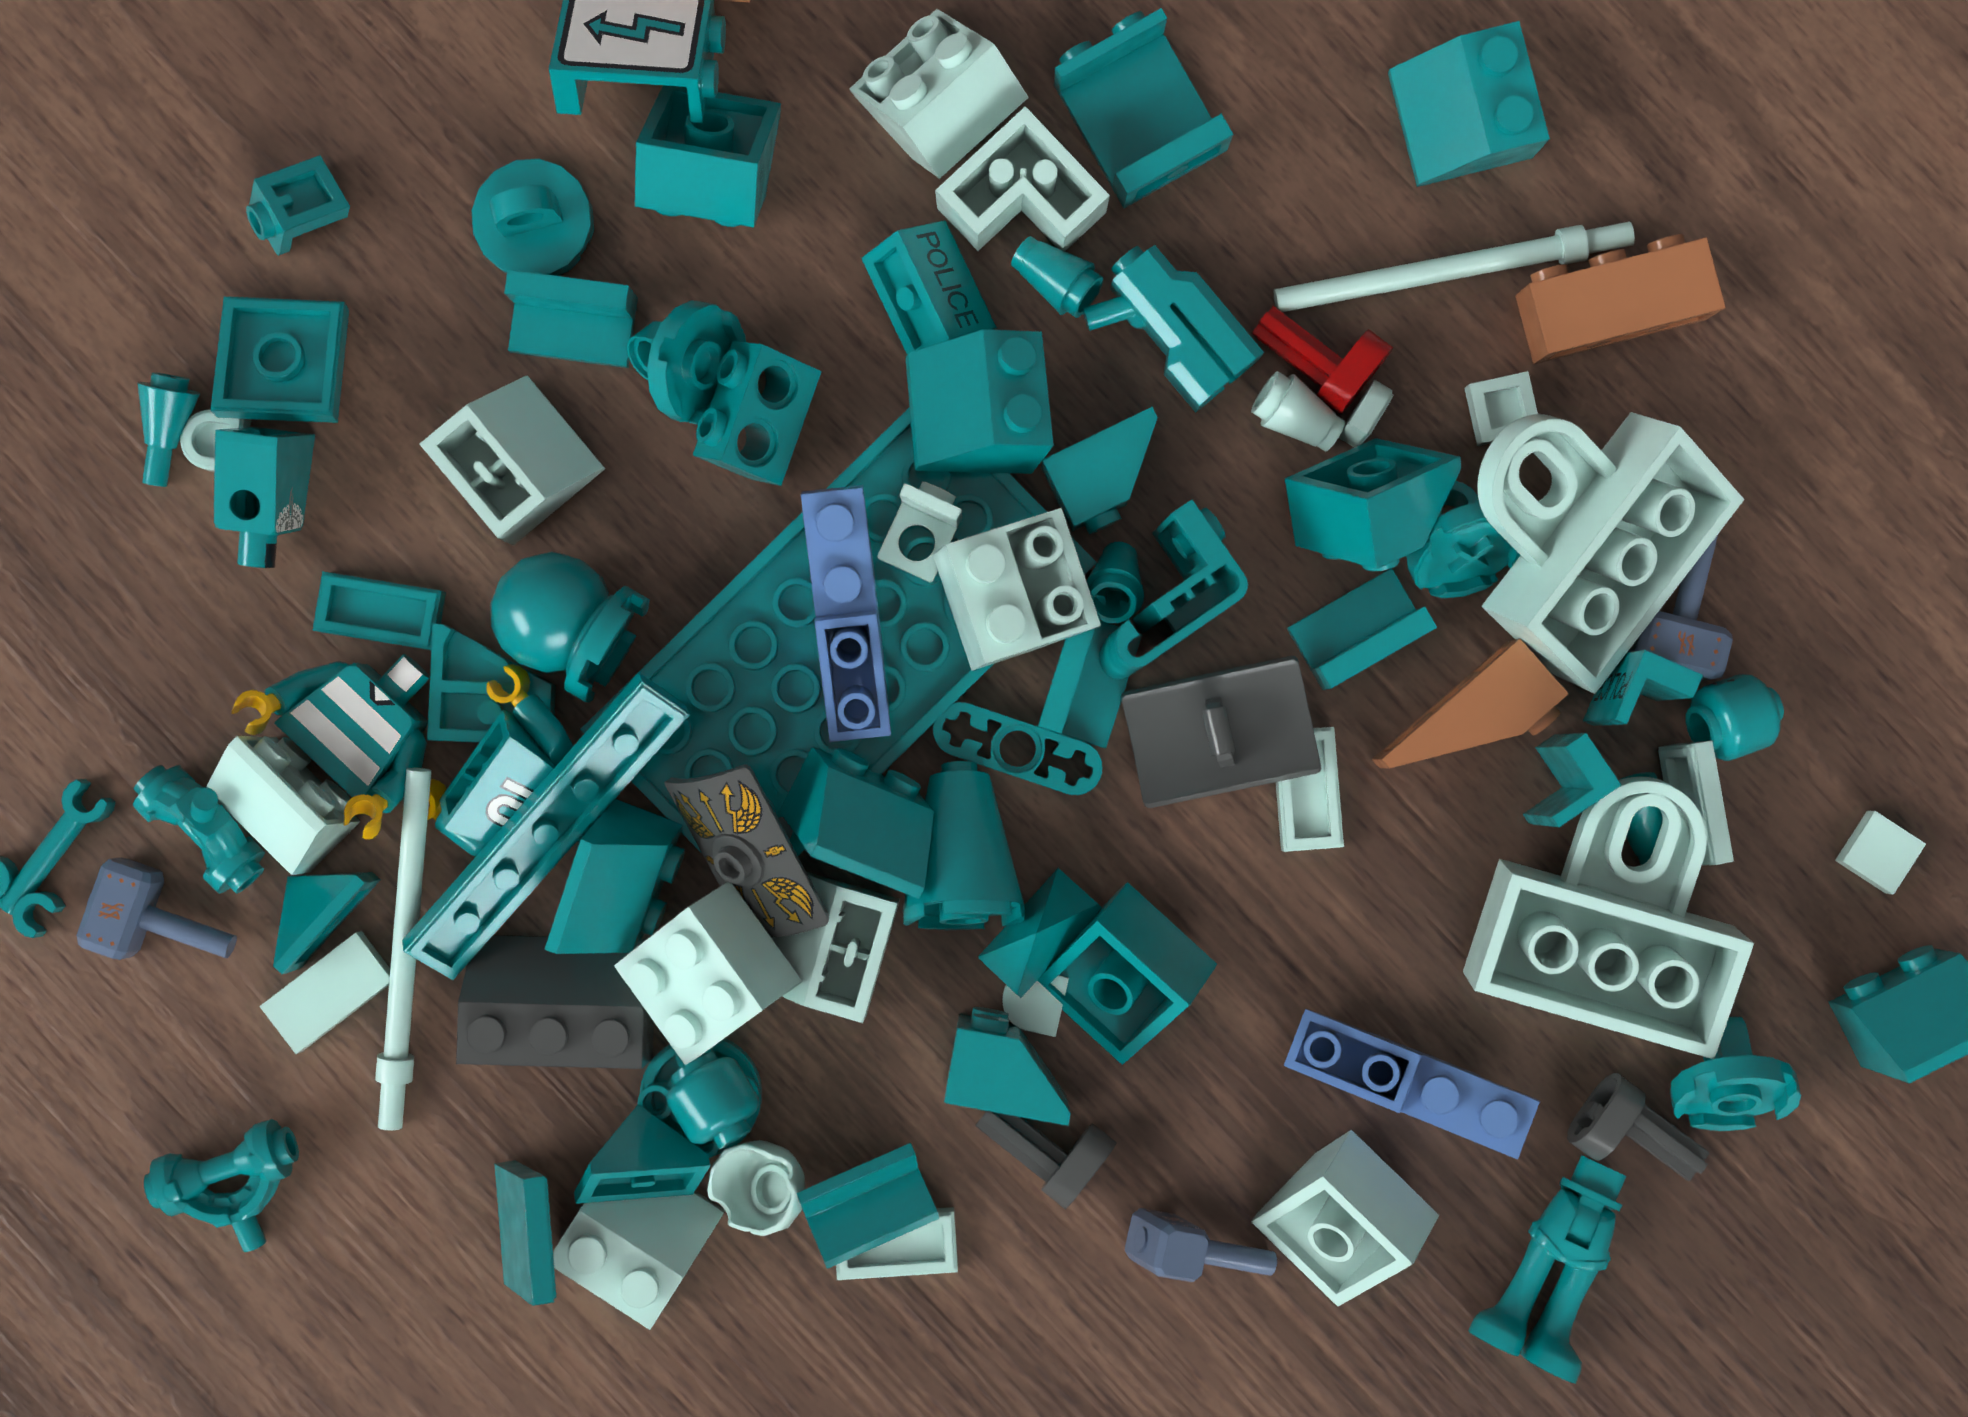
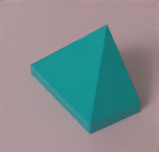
(313, 911)
(1050, 924)
(643, 1162)

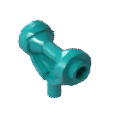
(179, 800)
(182, 1183)

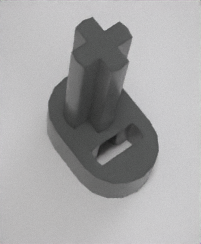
(1619, 1110)
(1063, 1172)

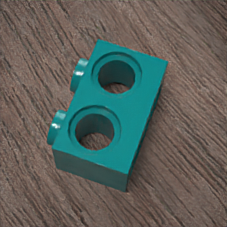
(769, 418)

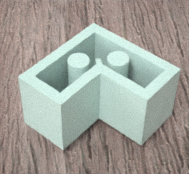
(1027, 173)

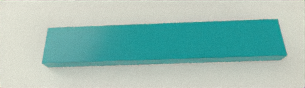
(545, 826)

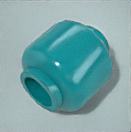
(1736, 715)
(712, 1100)

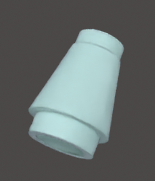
(1297, 412)

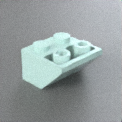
(939, 91)
(512, 458)
(1016, 588)
(281, 800)
(845, 956)

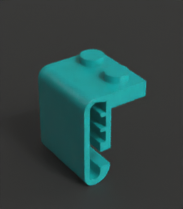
(1211, 586)

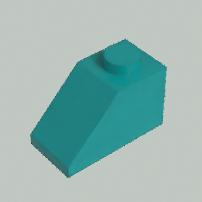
(1100, 472)

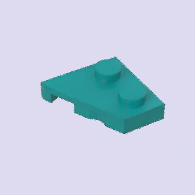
(458, 687)

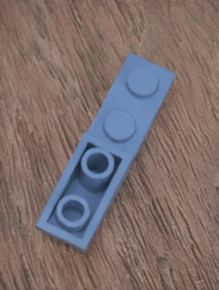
(846, 613)
(1412, 1083)

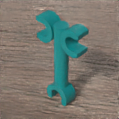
(19, 887)

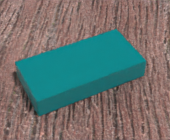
(377, 610)

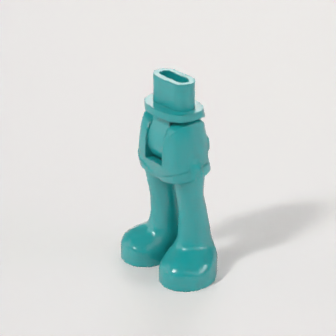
(1571, 1230)

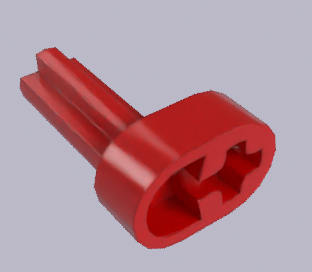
(1338, 377)

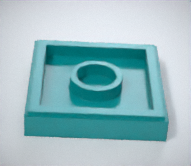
(280, 359)
(525, 1232)

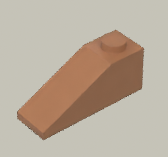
(1491, 704)

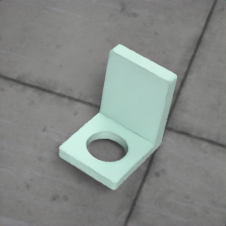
(927, 508)

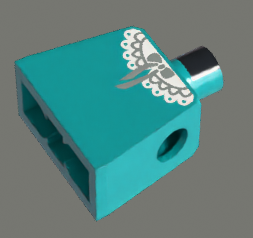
(261, 487)

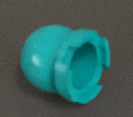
(560, 617)

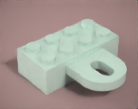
(1602, 540)
(1612, 936)

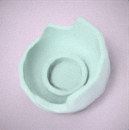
(757, 1186)

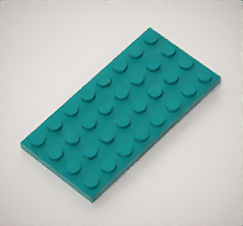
(753, 651)

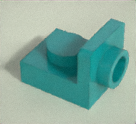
(295, 203)

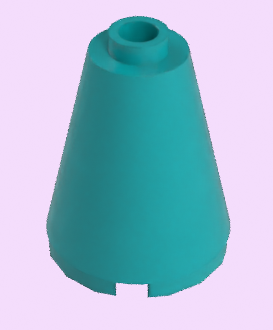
(968, 856)

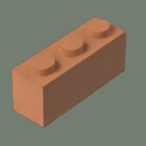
(1619, 298)

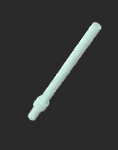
(1567, 246)
(395, 1064)

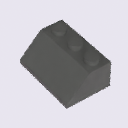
(549, 1009)

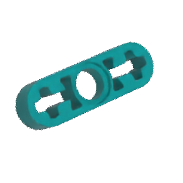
(1055, 777)

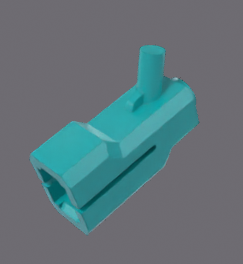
(1183, 318)

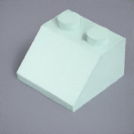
(1347, 1219)
(636, 1249)

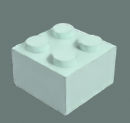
(707, 972)

